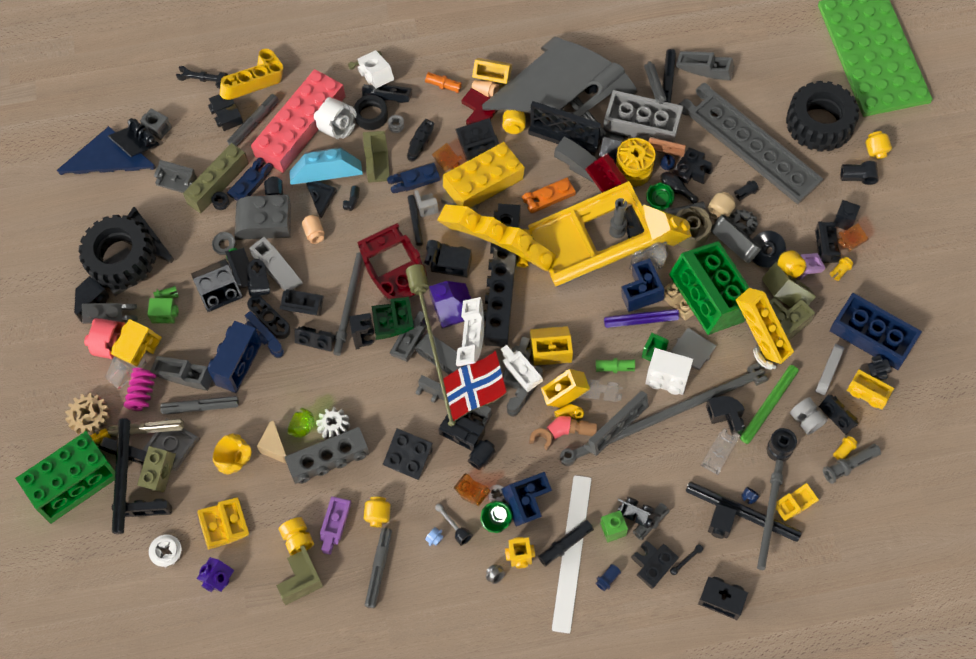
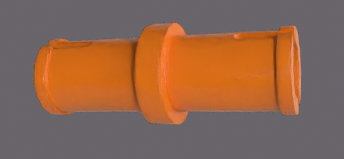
(443, 82)

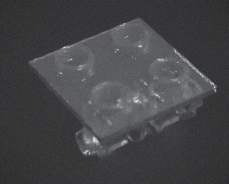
(656, 253)

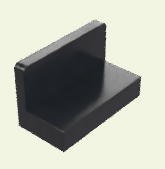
(239, 261)

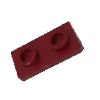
(605, 173)

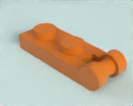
(549, 195)

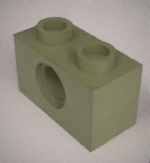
(156, 469)

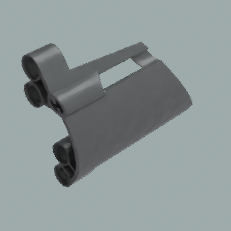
(559, 78)

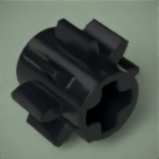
(879, 367)

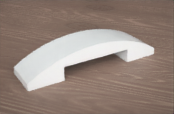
(473, 332)

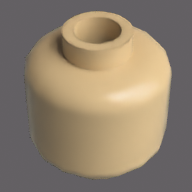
(721, 203)

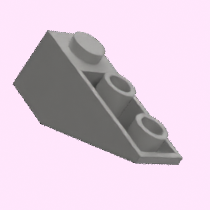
(275, 265)

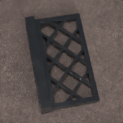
(556, 130)

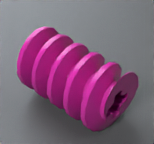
(138, 388)

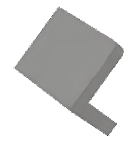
(426, 204)

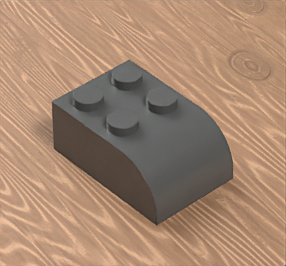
(263, 217)

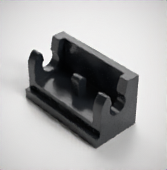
(827, 242)
(302, 302)
(361, 326)

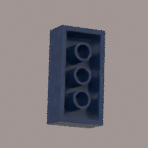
(875, 330)

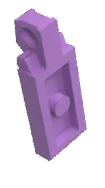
(334, 523)

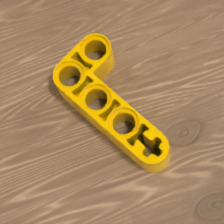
(265, 74)

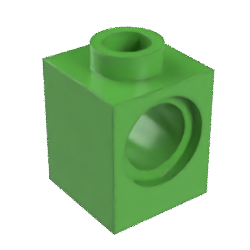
(162, 310)
(613, 526)

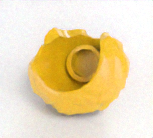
(231, 454)

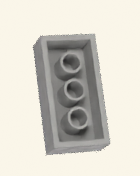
(641, 117)

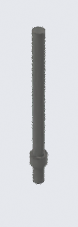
(341, 335)
(776, 480)

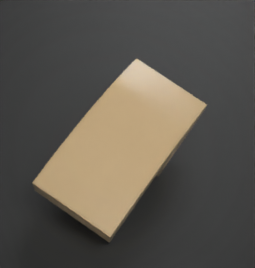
(677, 301)

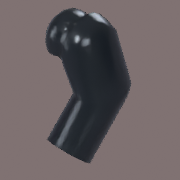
(354, 196)

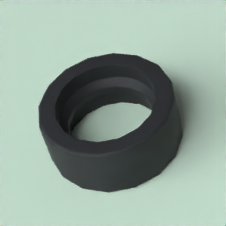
(367, 101)

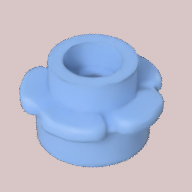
(434, 537)

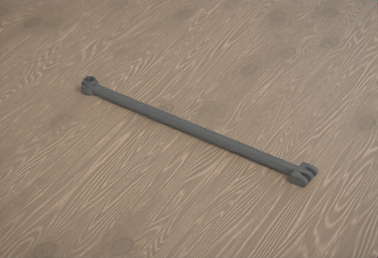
(751, 376)

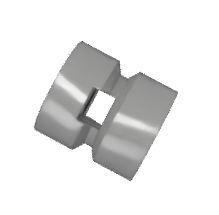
(809, 417)

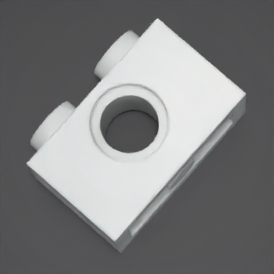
(375, 69)

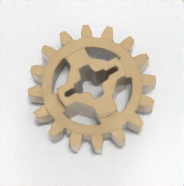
(87, 417)

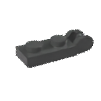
(108, 311)
(516, 403)

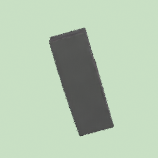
(706, 65)
(575, 156)
(182, 372)

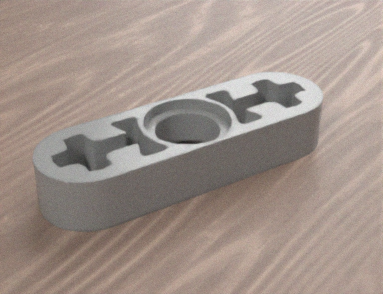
(829, 369)

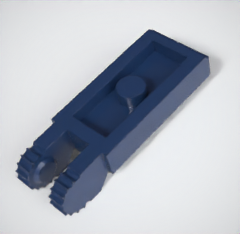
(414, 178)
(250, 180)
(265, 335)

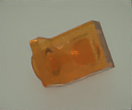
(446, 157)
(852, 237)
(471, 490)

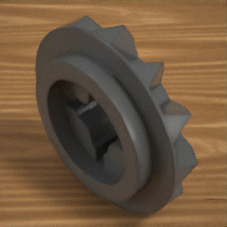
(751, 224)

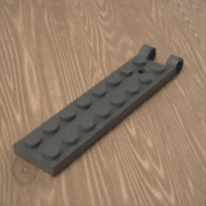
(752, 144)

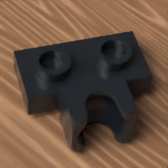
(693, 166)
(654, 563)

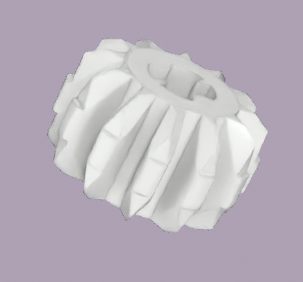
(331, 418)

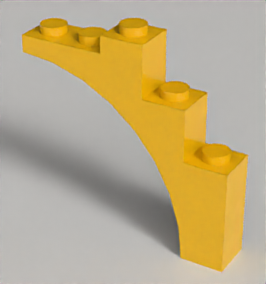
(490, 229)

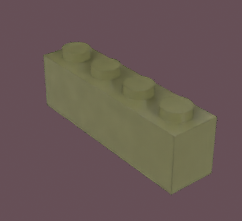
(216, 177)

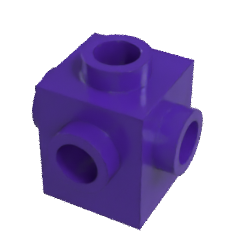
(214, 575)

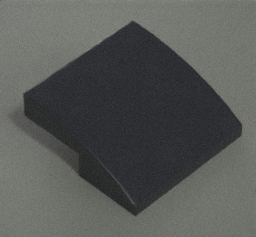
(476, 138)

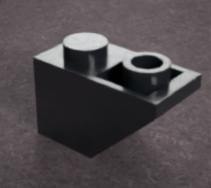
(88, 293)

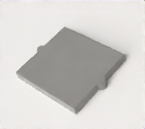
(694, 347)

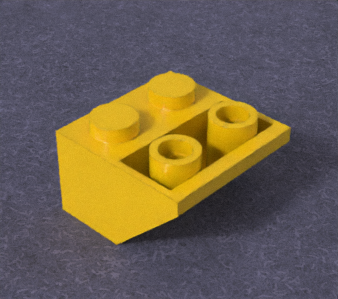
(551, 345)

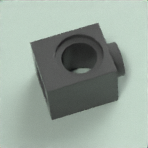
(161, 124)

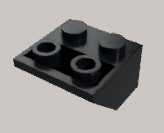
(216, 285)

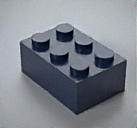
(234, 356)

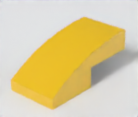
(796, 502)

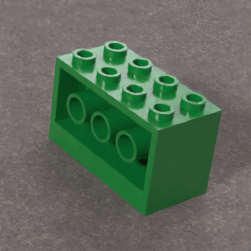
(710, 286)
(67, 477)

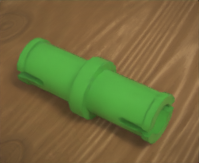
(615, 365)

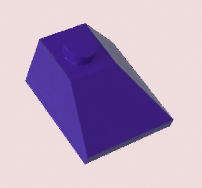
(448, 301)

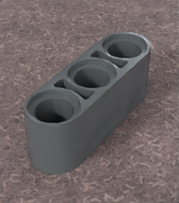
(735, 238)
(446, 355)

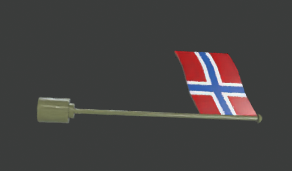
(469, 385)

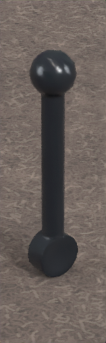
(698, 549)

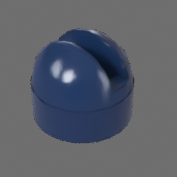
(664, 163)
(750, 494)

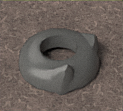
(221, 237)

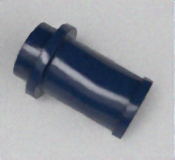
(608, 577)

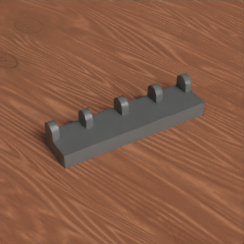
(434, 388)
(617, 424)

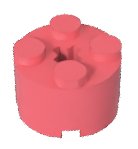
(102, 337)

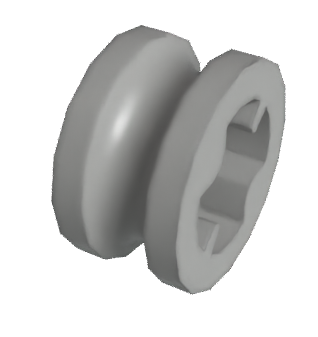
(396, 128)
(495, 488)

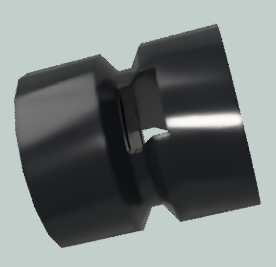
(781, 444)

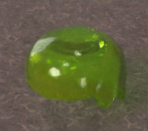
(301, 423)

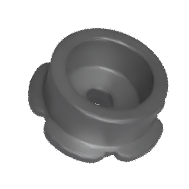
(495, 574)

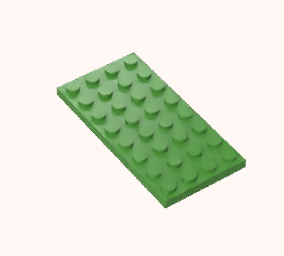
(874, 55)

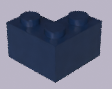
(646, 288)
(522, 496)

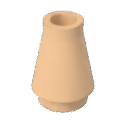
(487, 88)

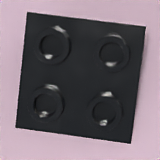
(134, 138)
(407, 453)

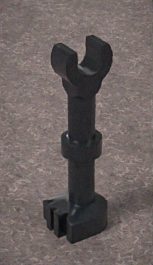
(203, 76)

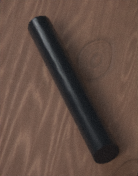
(415, 220)

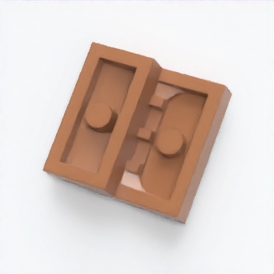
(668, 146)

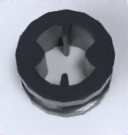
(220, 195)

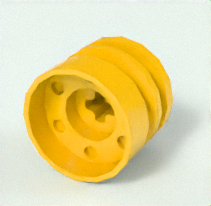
(636, 160)

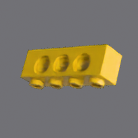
(764, 325)

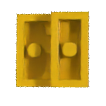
(223, 523)

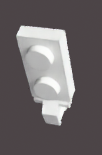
(521, 368)

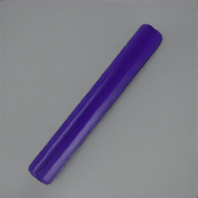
(641, 318)

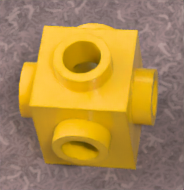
(523, 546)

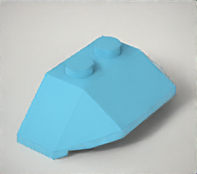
(325, 165)

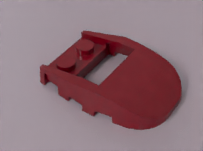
(395, 282)

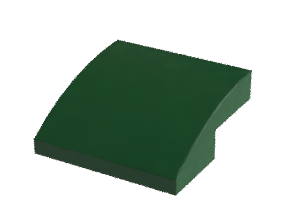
(392, 318)

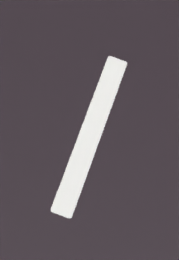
(571, 559)

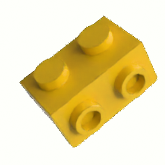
(870, 389)

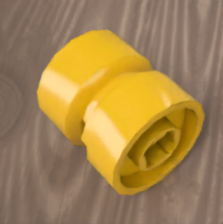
(295, 535)

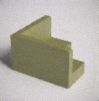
(376, 156)
(786, 289)
(793, 319)
(305, 579)

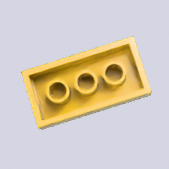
(483, 176)

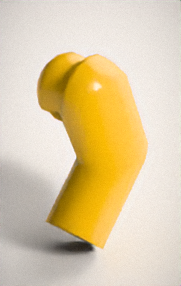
(570, 410)

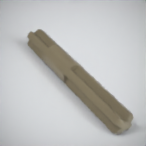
(150, 427)

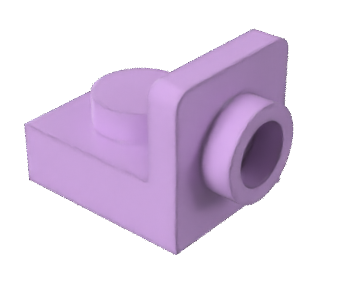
(813, 264)

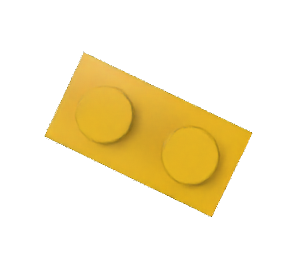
(492, 70)

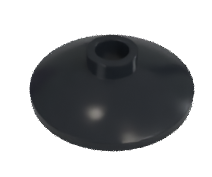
(766, 240)

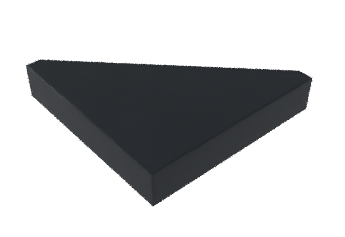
(321, 195)

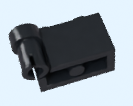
(448, 259)

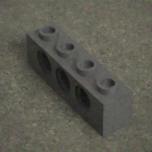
(316, 453)

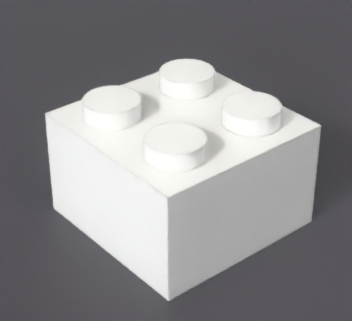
(668, 371)

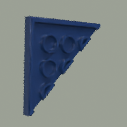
(104, 156)

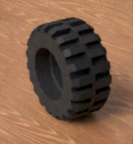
(825, 97)
(104, 235)

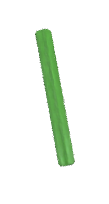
(769, 404)

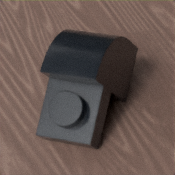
(726, 409)

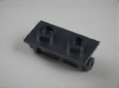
(308, 337)
(834, 410)
(644, 513)

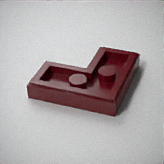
(474, 101)

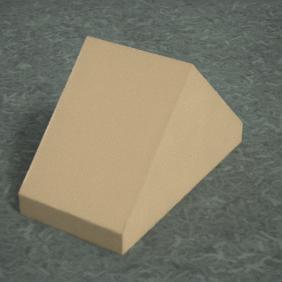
(271, 443)

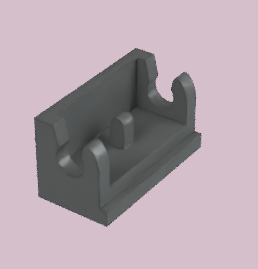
(174, 176)

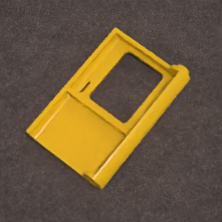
(569, 240)

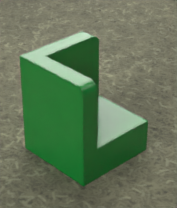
(654, 341)

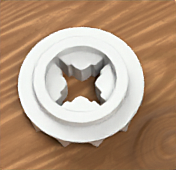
(163, 542)

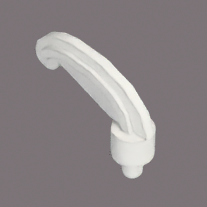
(766, 364)

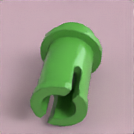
(165, 293)

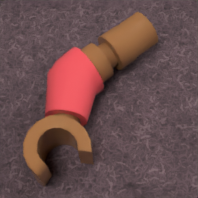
(563, 426)

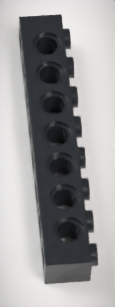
(499, 335)

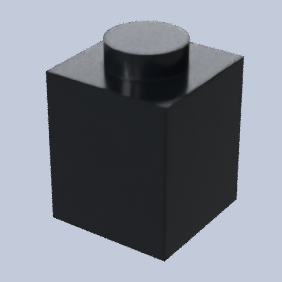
(846, 215)
(722, 521)

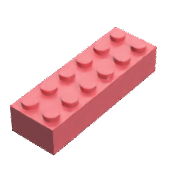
(295, 121)

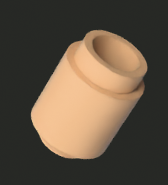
(313, 229)

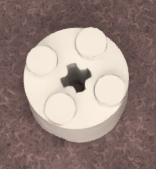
(335, 118)

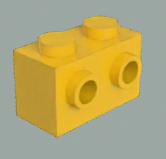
(565, 388)

